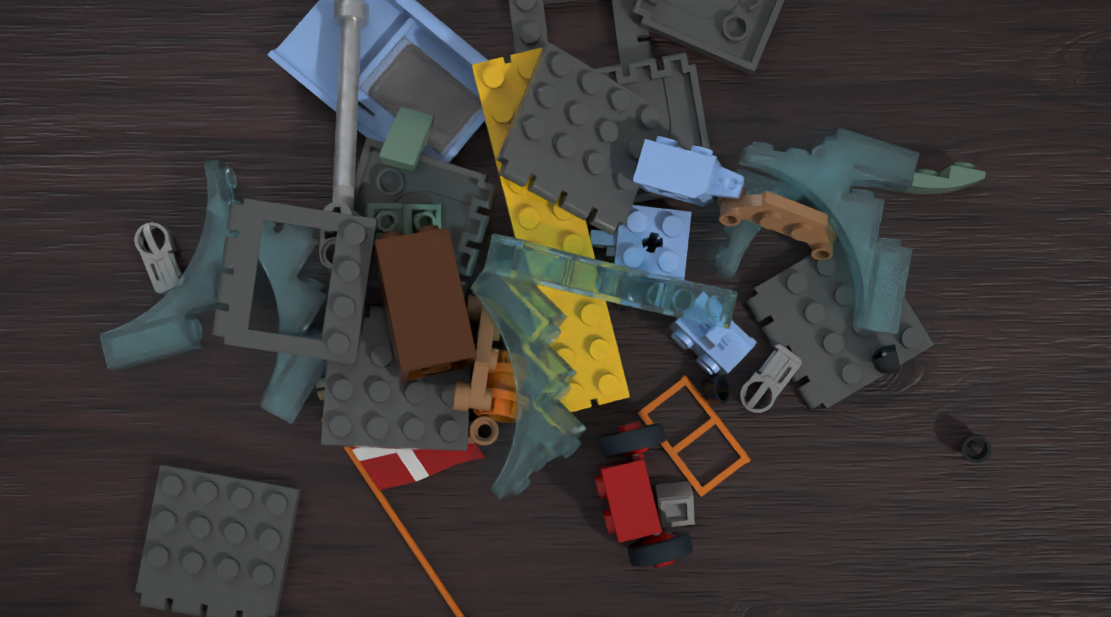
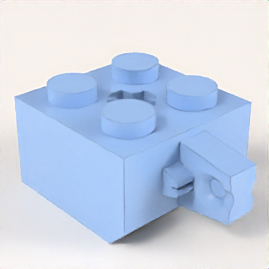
(684, 174)
(666, 226)
(717, 347)

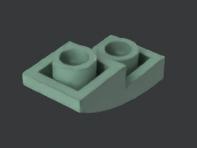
(406, 139)
(950, 179)
(403, 216)

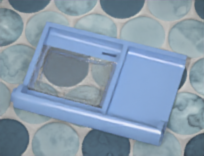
(404, 62)

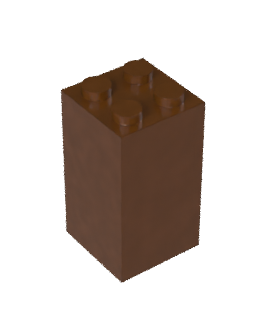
(423, 303)

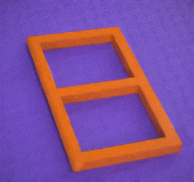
(714, 420)

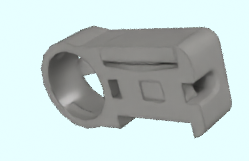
(160, 263)
(774, 374)

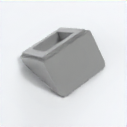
(675, 504)

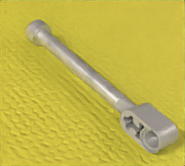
(351, 17)

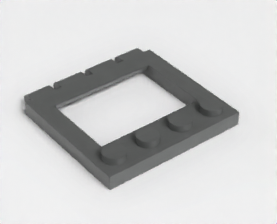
(531, 30)
(346, 289)

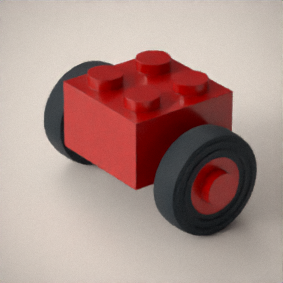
(631, 500)

